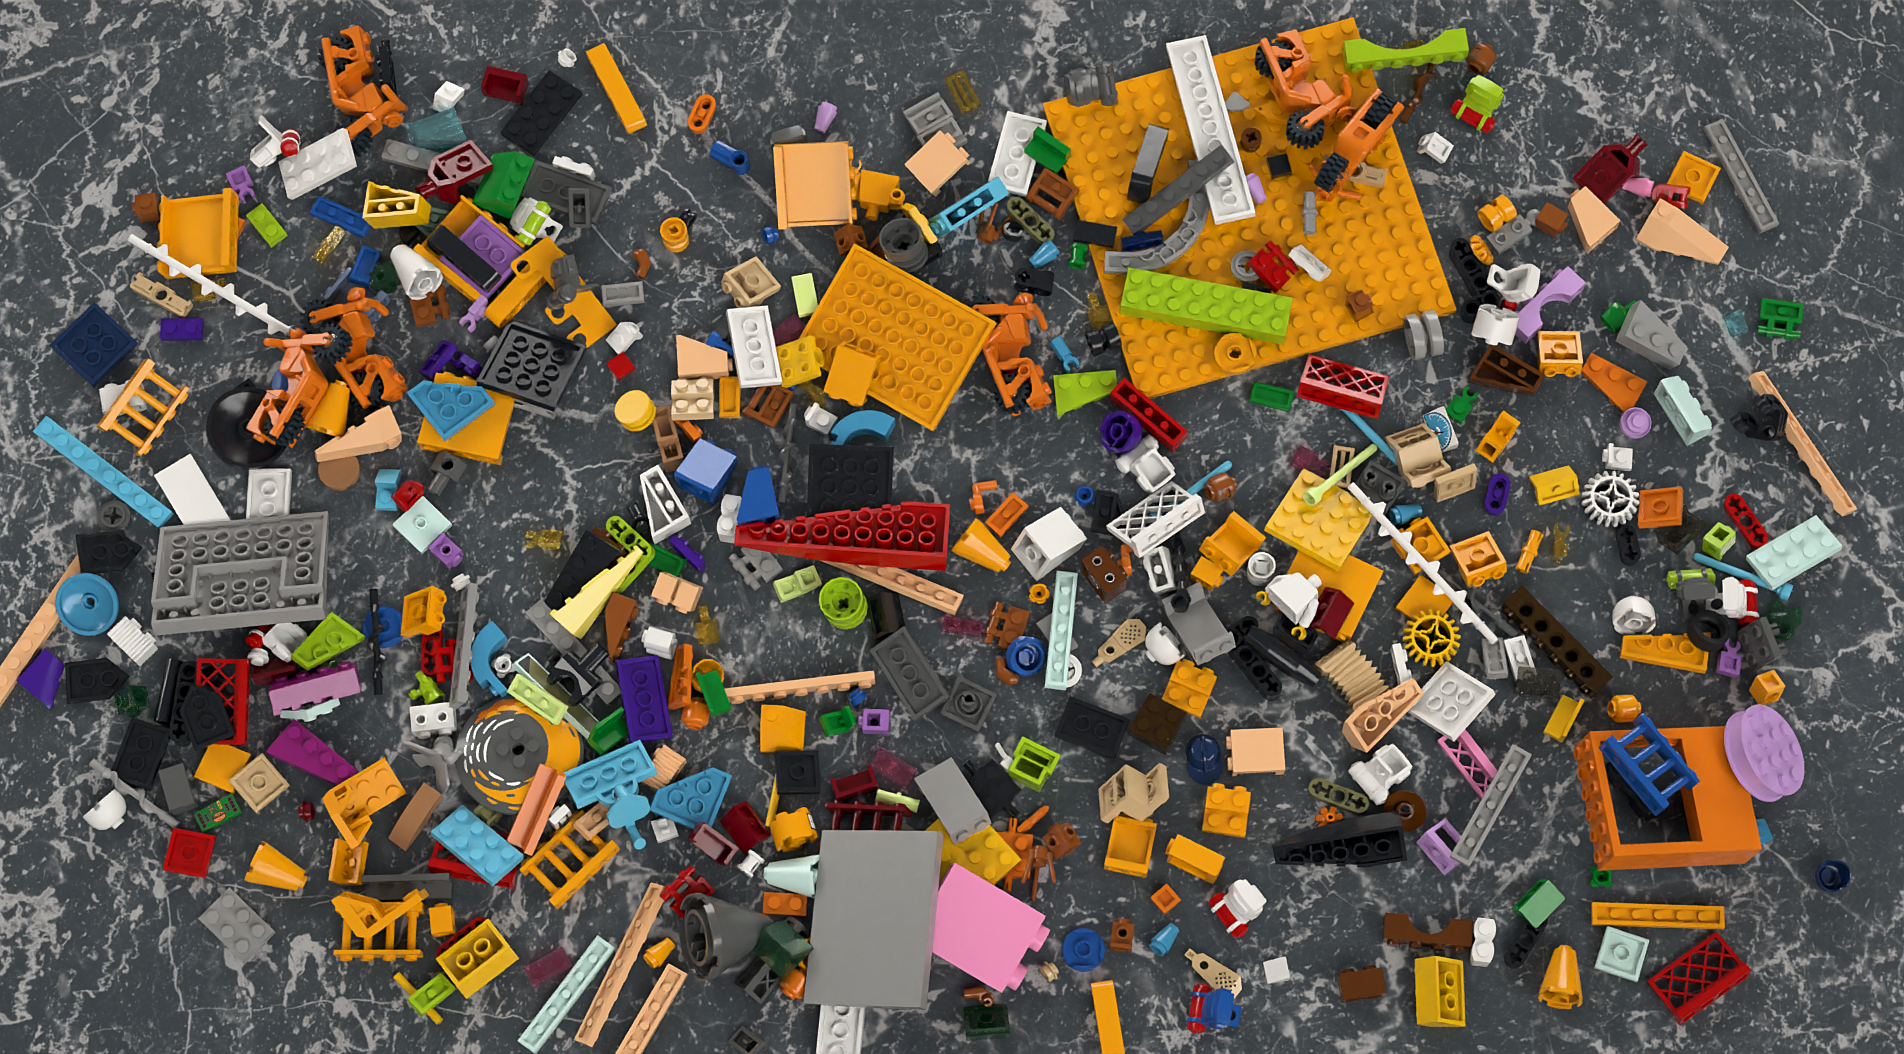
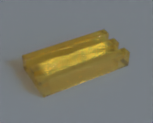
(969, 106)

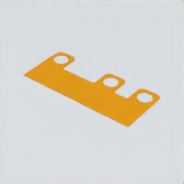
(585, 307)

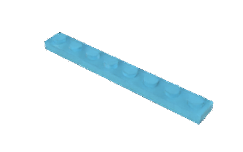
(103, 472)

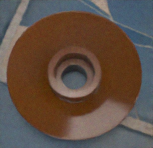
(1412, 818)

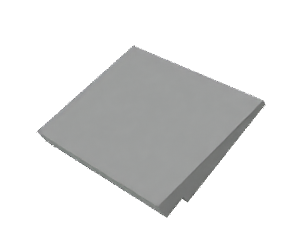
(241, 573)
(874, 919)

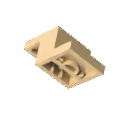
(1418, 455)
(1133, 793)

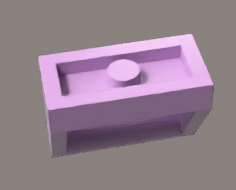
(1437, 849)

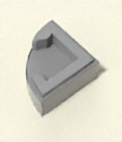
(1236, 103)

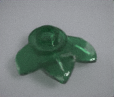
(1784, 619)

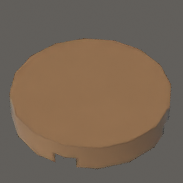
(339, 473)

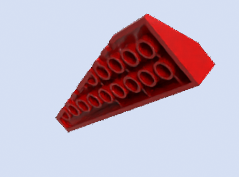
(888, 536)

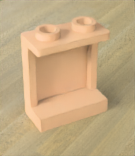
(937, 162)
(1256, 751)

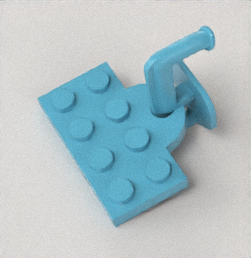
(613, 777)

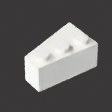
(662, 504)

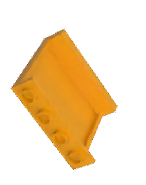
(814, 184)
(458, 222)
(200, 232)
(480, 439)
(1354, 579)

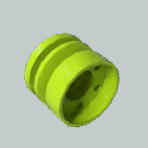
(840, 592)

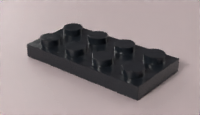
(541, 113)

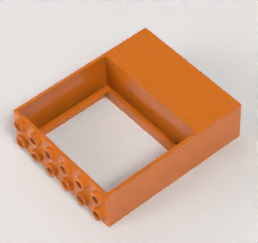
(1716, 808)

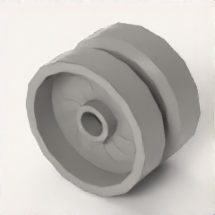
(1423, 334)

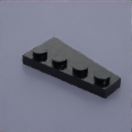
(586, 562)

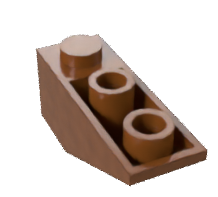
(619, 616)

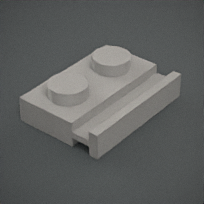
(927, 113)
(948, 125)

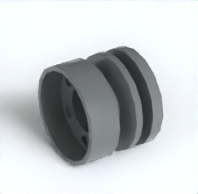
(904, 244)

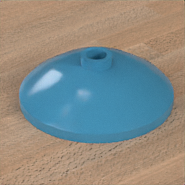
(77, 611)

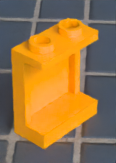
(851, 374)
(1232, 544)
(1130, 845)

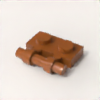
(423, 309)
(1014, 625)

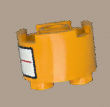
(793, 830)

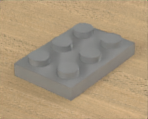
(236, 925)

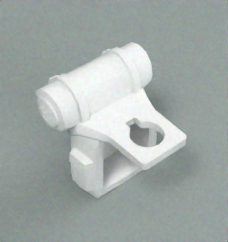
(1147, 465)
(1381, 772)

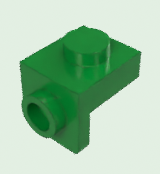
(837, 722)

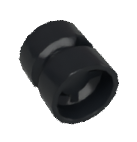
(1103, 339)

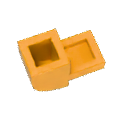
(1498, 436)

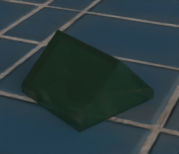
(781, 948)
(986, 1022)

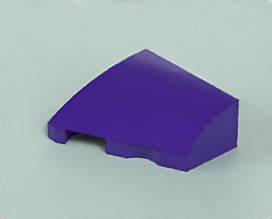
(43, 677)

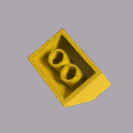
(477, 958)
(1439, 992)

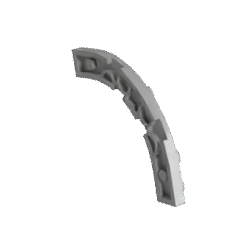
(1171, 249)

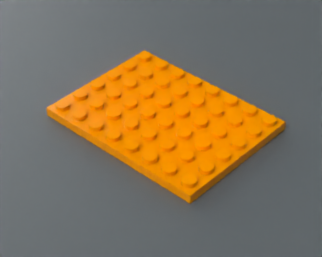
(919, 332)

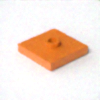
(1660, 507)

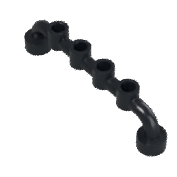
(1182, 599)

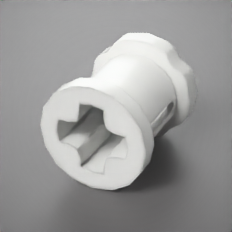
(750, 863)

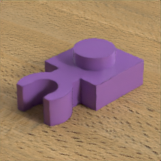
(240, 182)
(1728, 662)

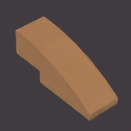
(667, 439)
(415, 816)

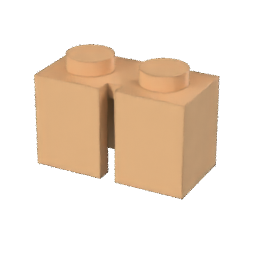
(677, 592)

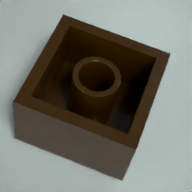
(1157, 723)

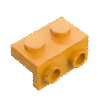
(348, 863)

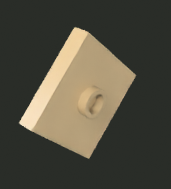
(1455, 483)
(259, 783)

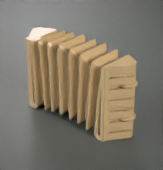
(1352, 674)

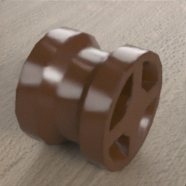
(1251, 145)

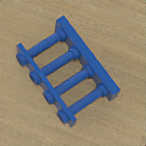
(1634, 776)

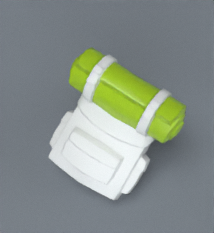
(531, 220)

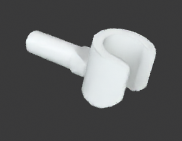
(1007, 762)

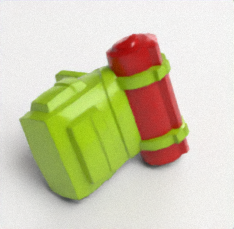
(1479, 104)

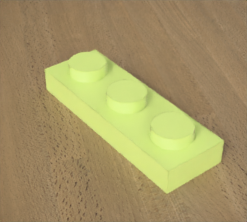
(537, 699)

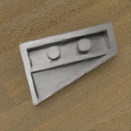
(1650, 337)

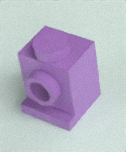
(438, 548)
(878, 715)

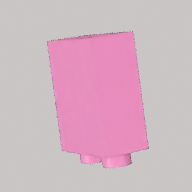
(984, 929)

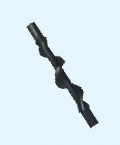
(373, 642)

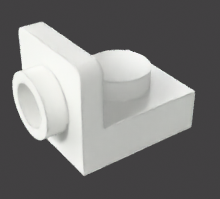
(1435, 146)
(820, 419)
(1617, 458)

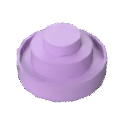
(1635, 423)

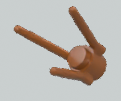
(986, 232)
(1039, 856)

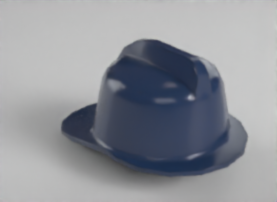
(1204, 759)

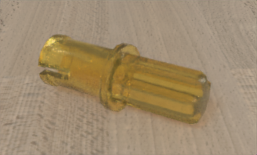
(329, 244)

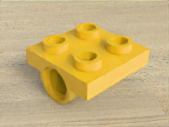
(799, 361)

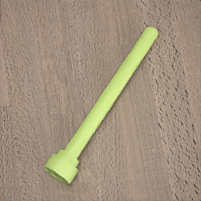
(1313, 495)

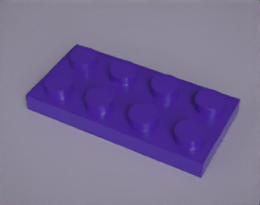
(643, 699)

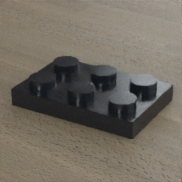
(1092, 727)
(141, 753)

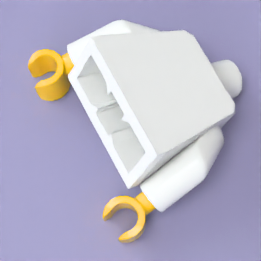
(1294, 597)

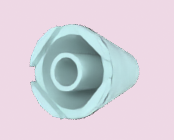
(794, 874)

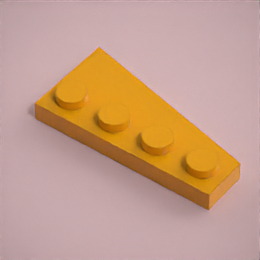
(1666, 651)

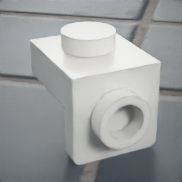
(447, 96)
(624, 336)

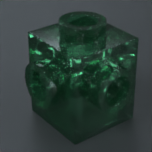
(384, 277)
(132, 700)

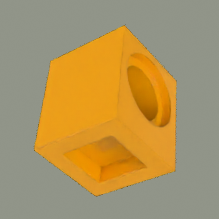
(1207, 574)
(1767, 688)
(442, 920)

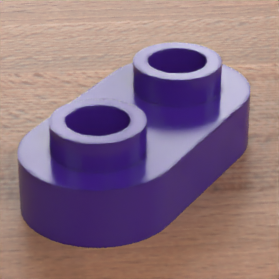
(1497, 495)

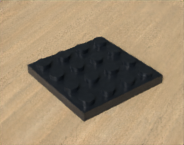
(531, 365)
(848, 477)

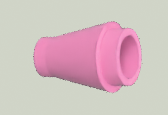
(1639, 186)

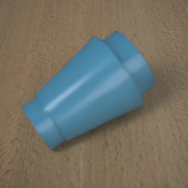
(1045, 254)
(1404, 513)
(1164, 939)

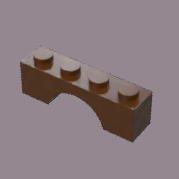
(1399, 930)

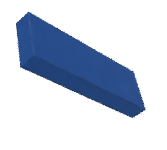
(340, 216)

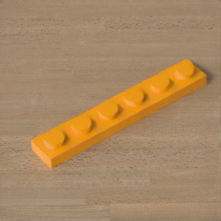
(1657, 915)

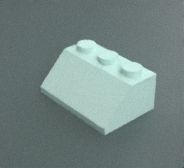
(1682, 409)

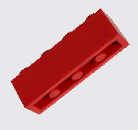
(1149, 415)

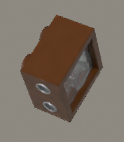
(1104, 574)

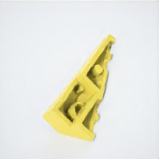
(586, 606)

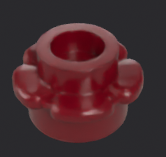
(306, 811)

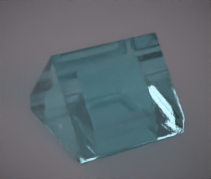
(1736, 323)

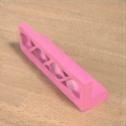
(1477, 756)

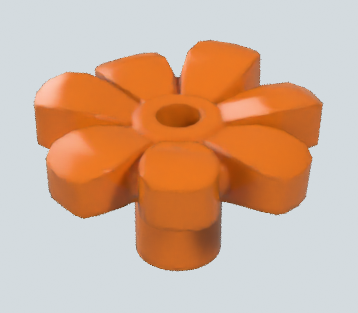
(1325, 815)

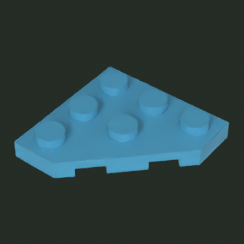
(450, 405)
(692, 798)

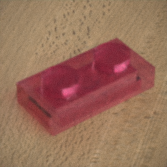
(788, 331)
(893, 768)
(548, 967)

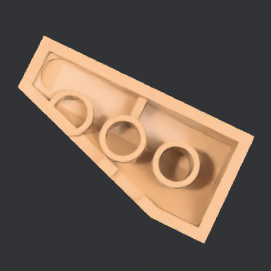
(1677, 233)
(373, 436)
(1379, 715)

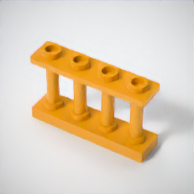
(122, 405)
(574, 880)
(389, 953)

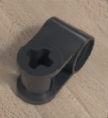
(1037, 281)

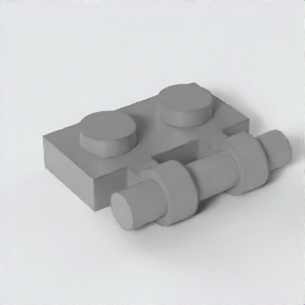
(762, 561)

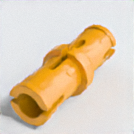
(1529, 551)

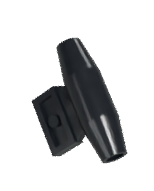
(1285, 650)

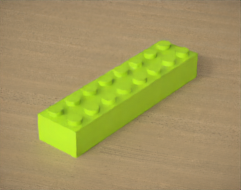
(1205, 305)

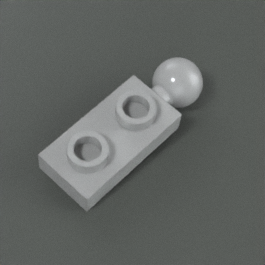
(1512, 231)

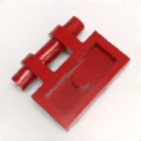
(1269, 270)
(449, 651)
(698, 885)

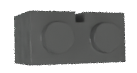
(178, 788)

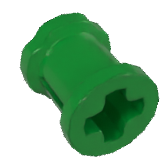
(1077, 256)

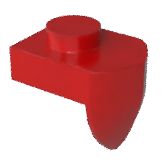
(408, 494)

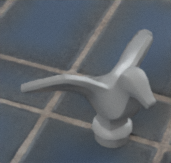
(438, 757)

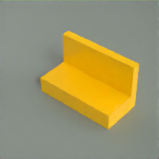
(1555, 485)
(1563, 718)

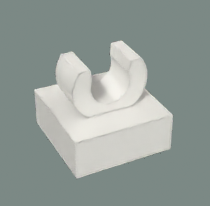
(664, 829)

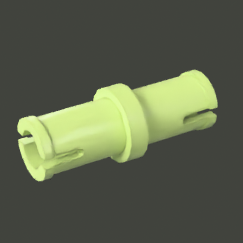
(891, 798)

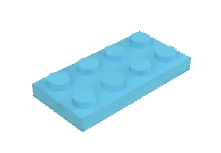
(477, 845)

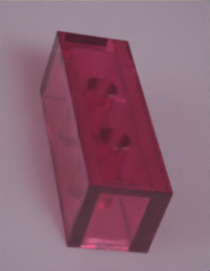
(962, 626)

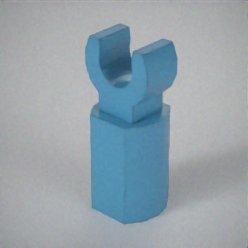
(1063, 353)

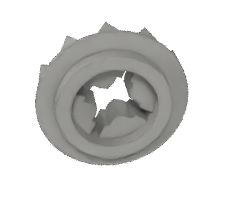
(1240, 260)

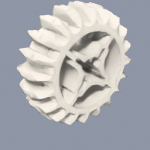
(1628, 499)

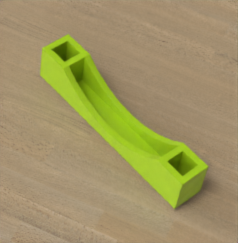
(1364, 55)

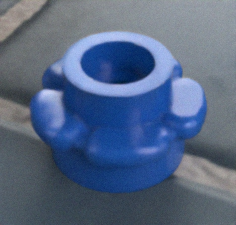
(770, 234)
(1084, 490)
(857, 697)

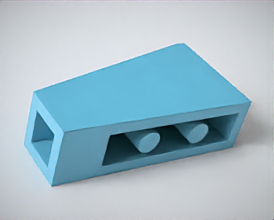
(967, 207)

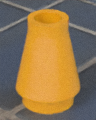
(658, 953)

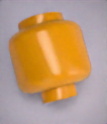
(1623, 708)

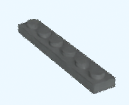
(1178, 190)

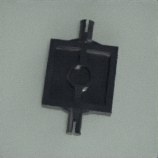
(386, 66)
(993, 788)

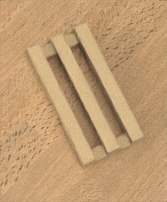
(1340, 484)

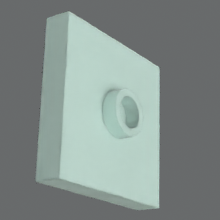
(422, 524)
(1621, 954)

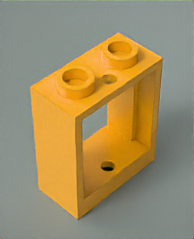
(1194, 858)

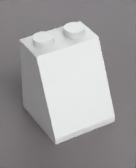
(1048, 543)

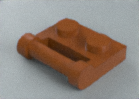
(1056, 188)
(772, 407)

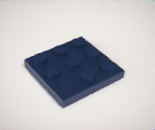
(94, 344)

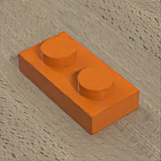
(1006, 515)
(785, 904)

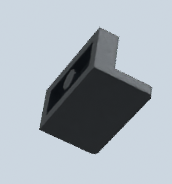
(885, 614)

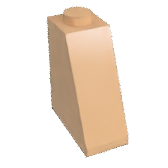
(1591, 218)
(700, 360)

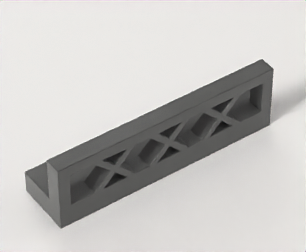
(395, 887)
(759, 969)

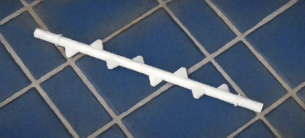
(208, 286)
(1430, 568)

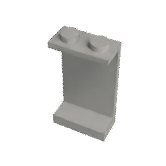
(1199, 627)
(953, 800)

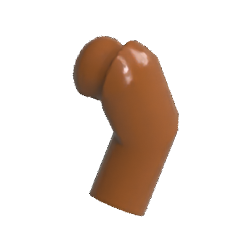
(644, 263)
(1004, 674)
(980, 994)

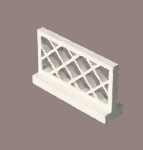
(1163, 526)

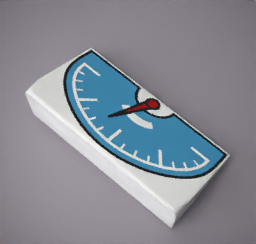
(1441, 426)

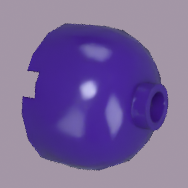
(1120, 432)

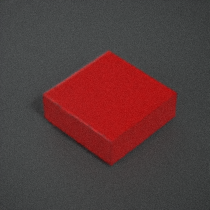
(620, 366)

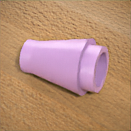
(825, 116)
(1255, 188)

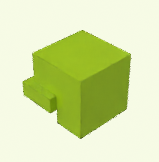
(1032, 764)

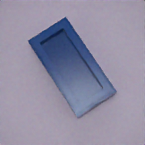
(364, 264)

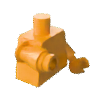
(877, 192)

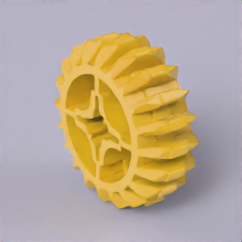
(1421, 635)

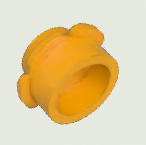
(1039, 588)

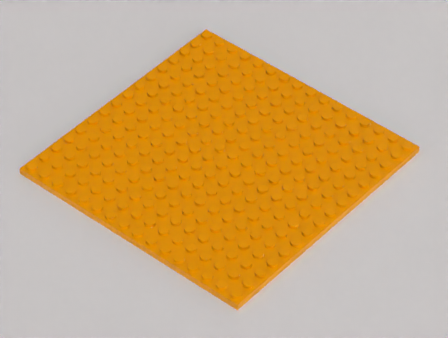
(1366, 242)

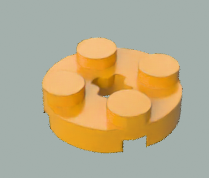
(1233, 365)

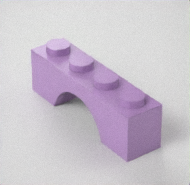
(1563, 287)

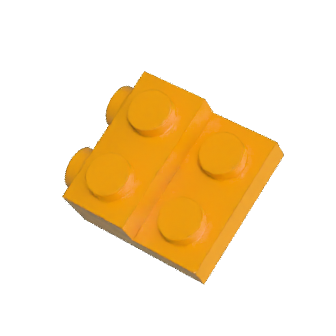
(1559, 353)
(1425, 540)
(1479, 559)
(423, 612)
(1190, 687)
(1226, 810)

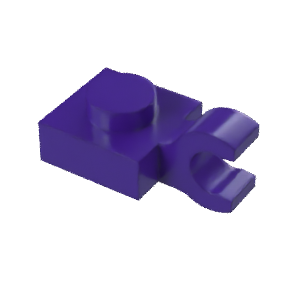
(470, 366)

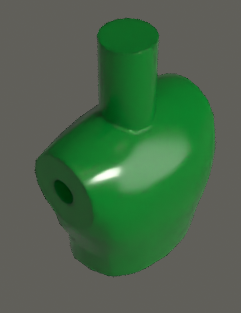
(1615, 316)

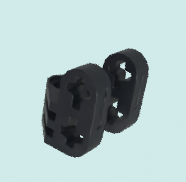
(1770, 406)

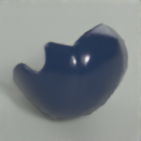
(1833, 875)

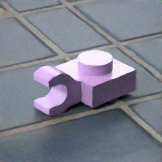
(475, 312)

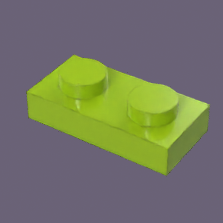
(266, 225)
(431, 994)

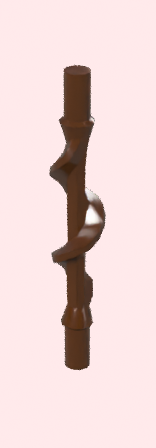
(1419, 85)

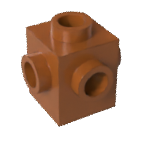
(848, 236)
(1061, 839)

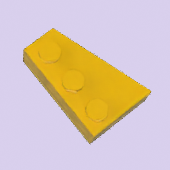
(394, 208)

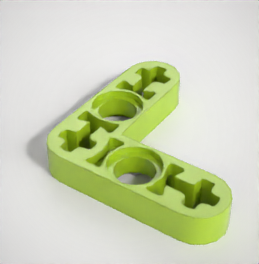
(639, 540)

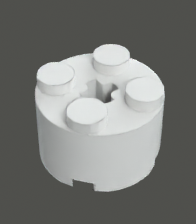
(1495, 324)

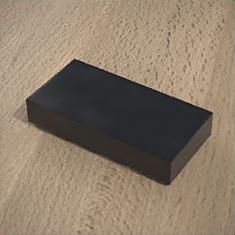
(1095, 234)

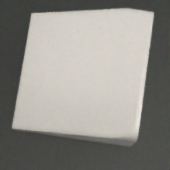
(1276, 970)

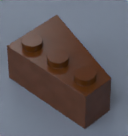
(1507, 373)

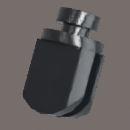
(640, 521)

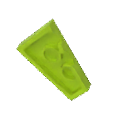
(1078, 389)
(326, 641)

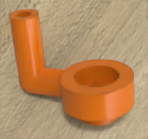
(976, 502)
(1125, 561)

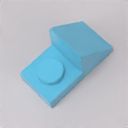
(387, 483)

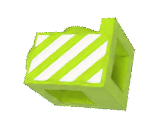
(1718, 540)

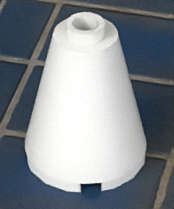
(415, 272)

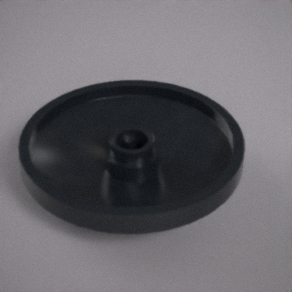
(228, 431)

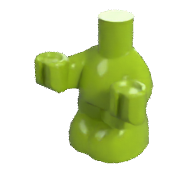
(428, 689)

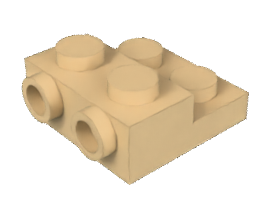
(749, 283)
(692, 399)

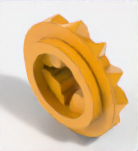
(1481, 250)

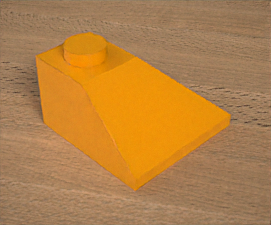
(781, 729)

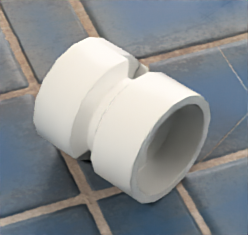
(1261, 569)

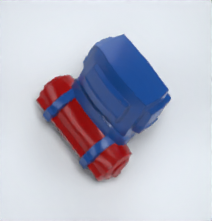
(1211, 1009)

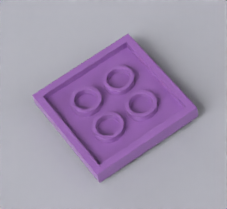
(492, 247)

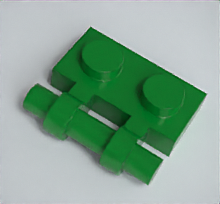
(1780, 312)

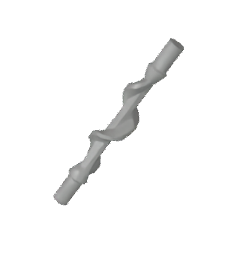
(138, 793)

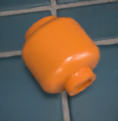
(695, 714)
(794, 984)

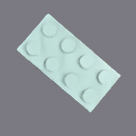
(1793, 552)

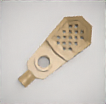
(1118, 644)
(1213, 971)

